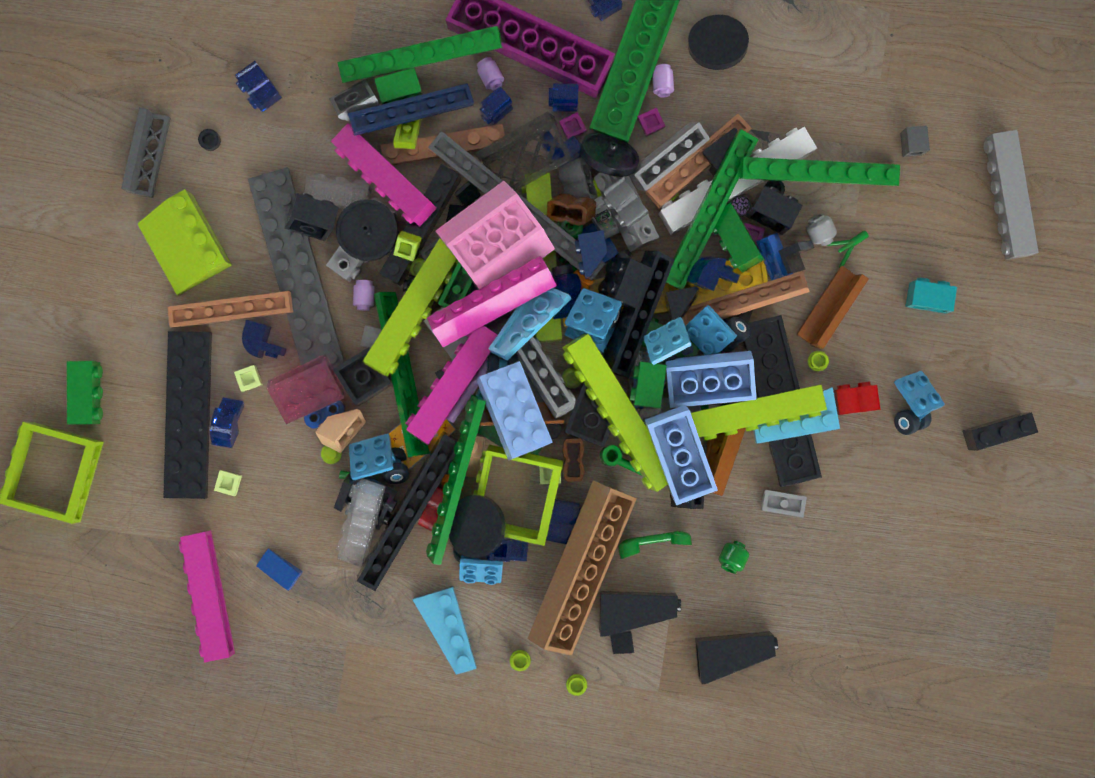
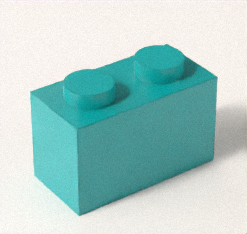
(931, 296)

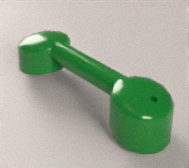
(612, 455)
(631, 546)

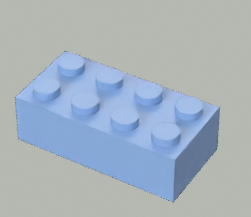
(711, 379)
(514, 410)
(681, 454)

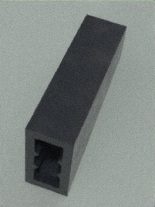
(634, 610)
(731, 653)

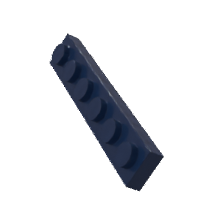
(410, 109)

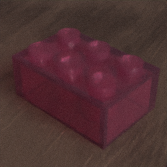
(305, 389)

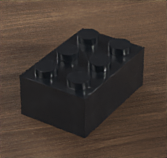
(587, 422)

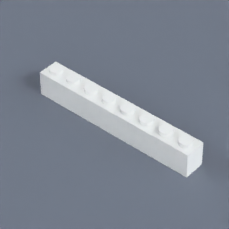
(681, 213)

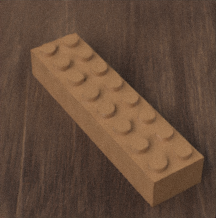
(581, 569)

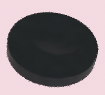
(718, 42)
(609, 155)
(367, 230)
(477, 526)

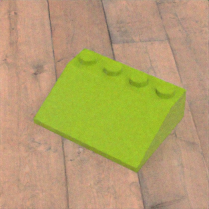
(183, 242)

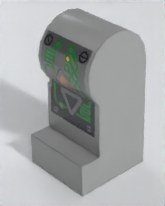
(604, 219)

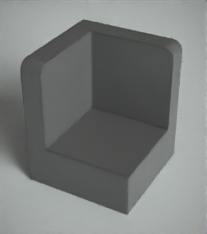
(915, 141)

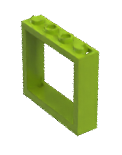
(82, 482)
(513, 531)

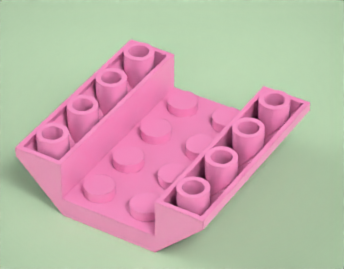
(495, 236)

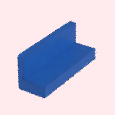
(769, 248)

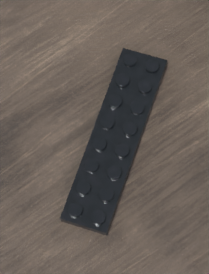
(775, 374)
(187, 415)

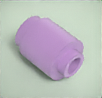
(490, 73)
(663, 80)
(363, 295)

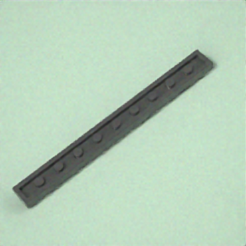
(486, 180)

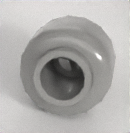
(821, 230)

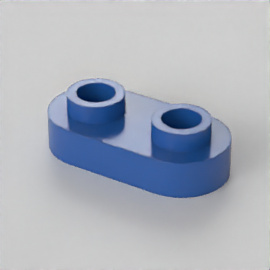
(323, 413)

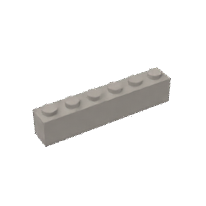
(1010, 195)

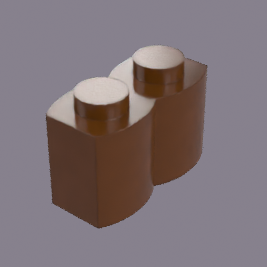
(573, 209)
(573, 466)

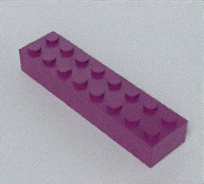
(536, 42)

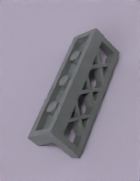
(138, 150)

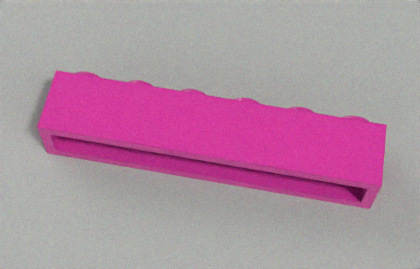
(385, 176)
(491, 301)
(452, 385)
(207, 596)

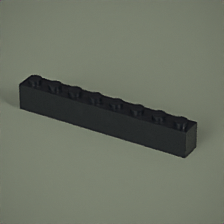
(408, 512)

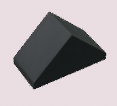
(680, 301)

